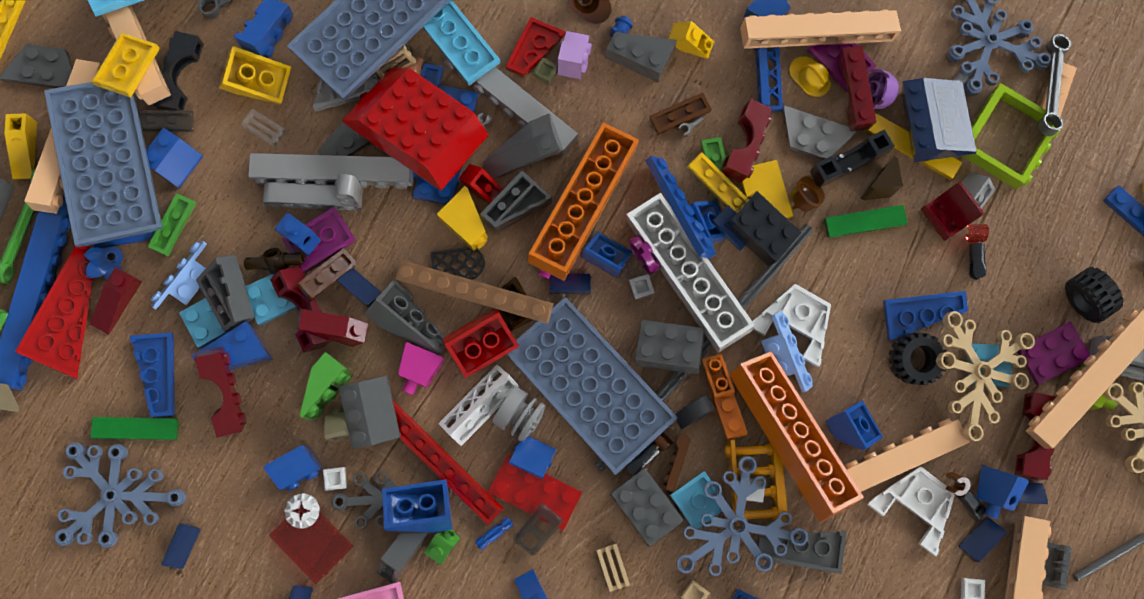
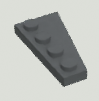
(820, 552)

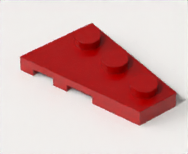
(533, 44)

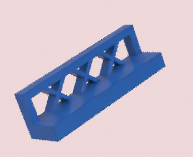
(764, 73)

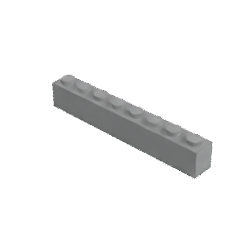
(518, 103)
(325, 168)

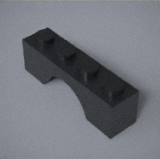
(183, 50)
(855, 158)

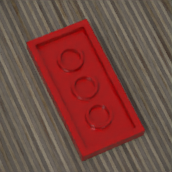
(530, 491)

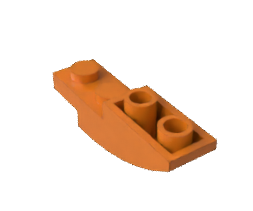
(723, 397)

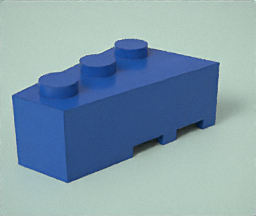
(265, 28)
(242, 345)

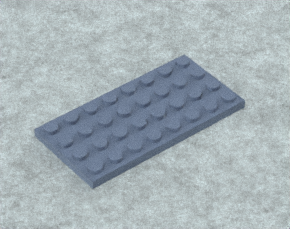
(358, 37)
(102, 163)
(591, 386)

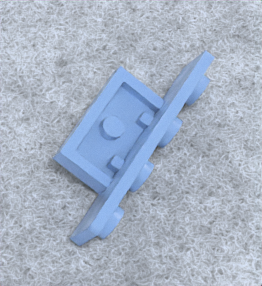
(183, 283)
(786, 351)

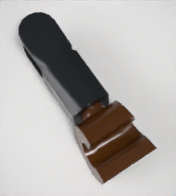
(662, 442)
(962, 490)

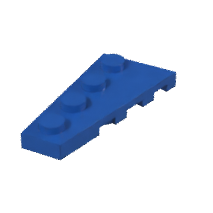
(917, 312)
(156, 368)

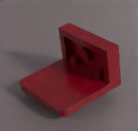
(952, 211)

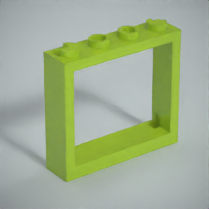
(990, 164)

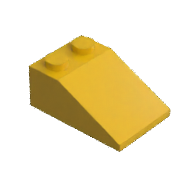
(254, 76)

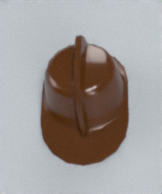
(591, 10)
(807, 194)

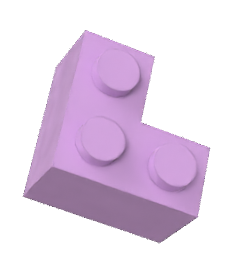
(574, 55)

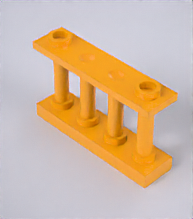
(774, 470)

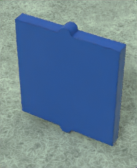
(532, 457)

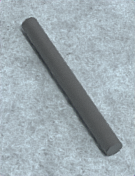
(1108, 558)

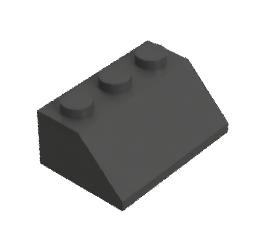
(369, 412)

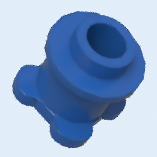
(622, 25)

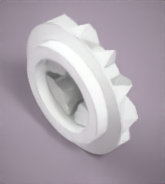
(308, 503)

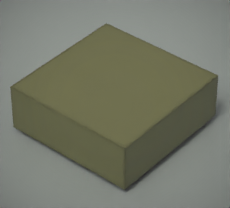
(545, 71)

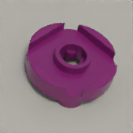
(643, 253)

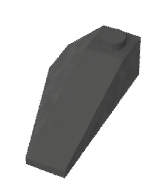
(529, 145)
(401, 316)

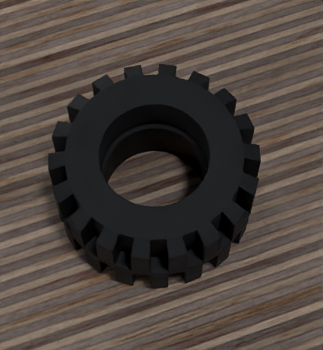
(1094, 295)
(902, 354)

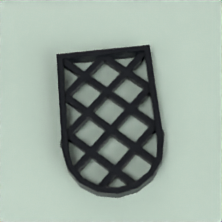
(433, 254)

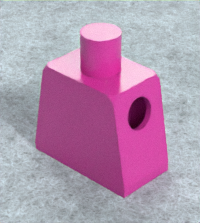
(418, 367)

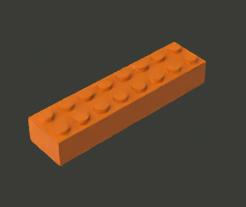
(583, 201)
(796, 436)

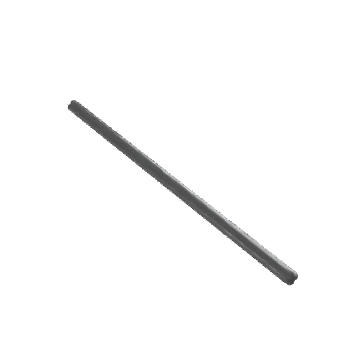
(744, 301)

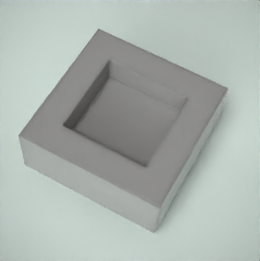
(641, 287)

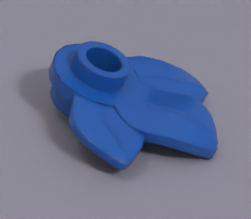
(100, 264)

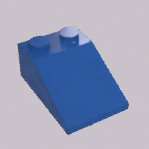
(417, 507)

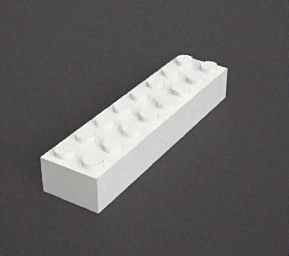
(689, 275)

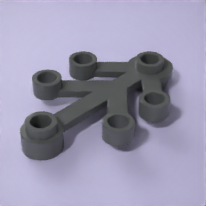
(375, 500)

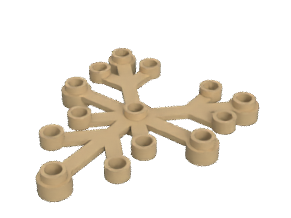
(977, 396)
(1136, 416)

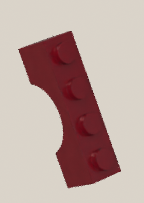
(853, 69)
(753, 120)
(285, 287)
(214, 366)
(1036, 461)

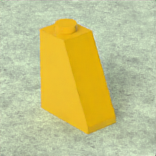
(463, 220)

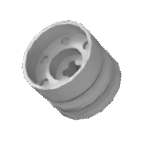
(519, 414)

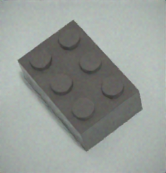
(670, 347)
(646, 507)

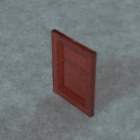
(314, 547)

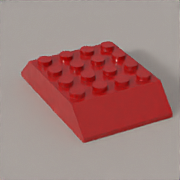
(418, 125)

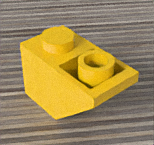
(691, 39)

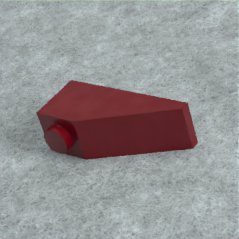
(114, 299)
(332, 327)

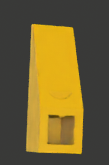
(21, 144)

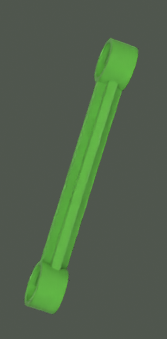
(15, 241)

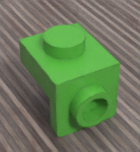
(442, 545)

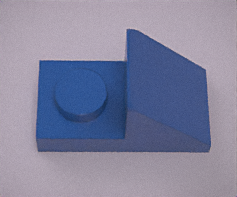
(530, 586)

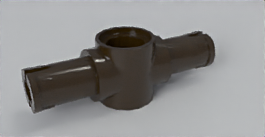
(274, 260)

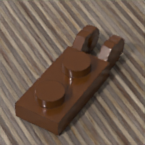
(677, 461)

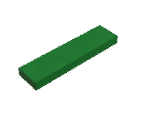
(865, 221)
(134, 428)

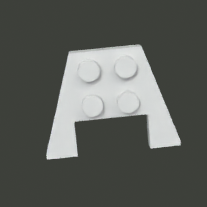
(805, 314)
(922, 496)

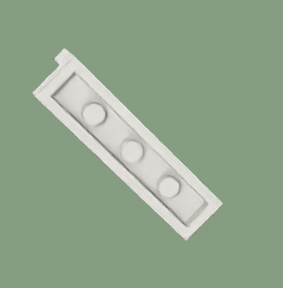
(481, 406)

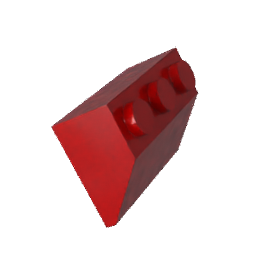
(480, 342)

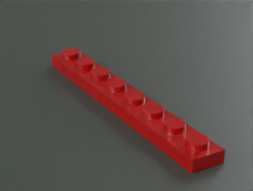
(446, 467)

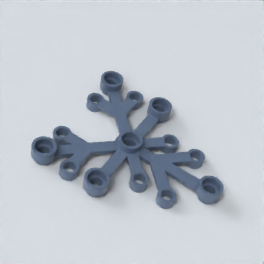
(981, 66)
(137, 496)
(716, 540)

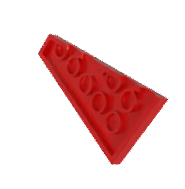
(60, 323)

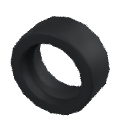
(694, 411)

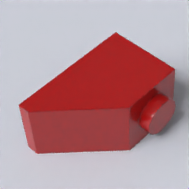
(480, 183)

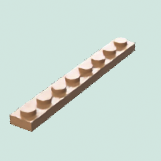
(474, 291)

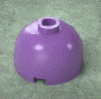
(883, 88)

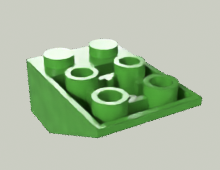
(322, 385)

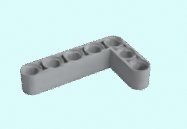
(343, 196)

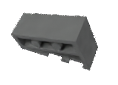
(641, 53)
(515, 202)
(226, 292)

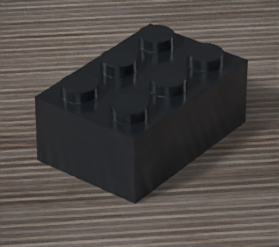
(762, 228)

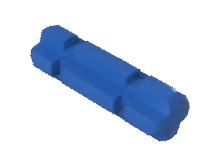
(495, 532)

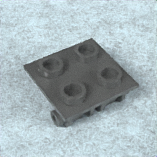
(1057, 565)

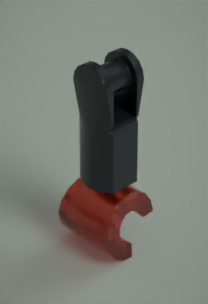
(977, 235)

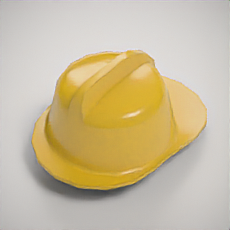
(810, 76)

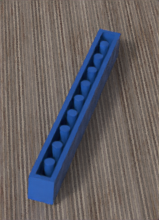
(32, 287)

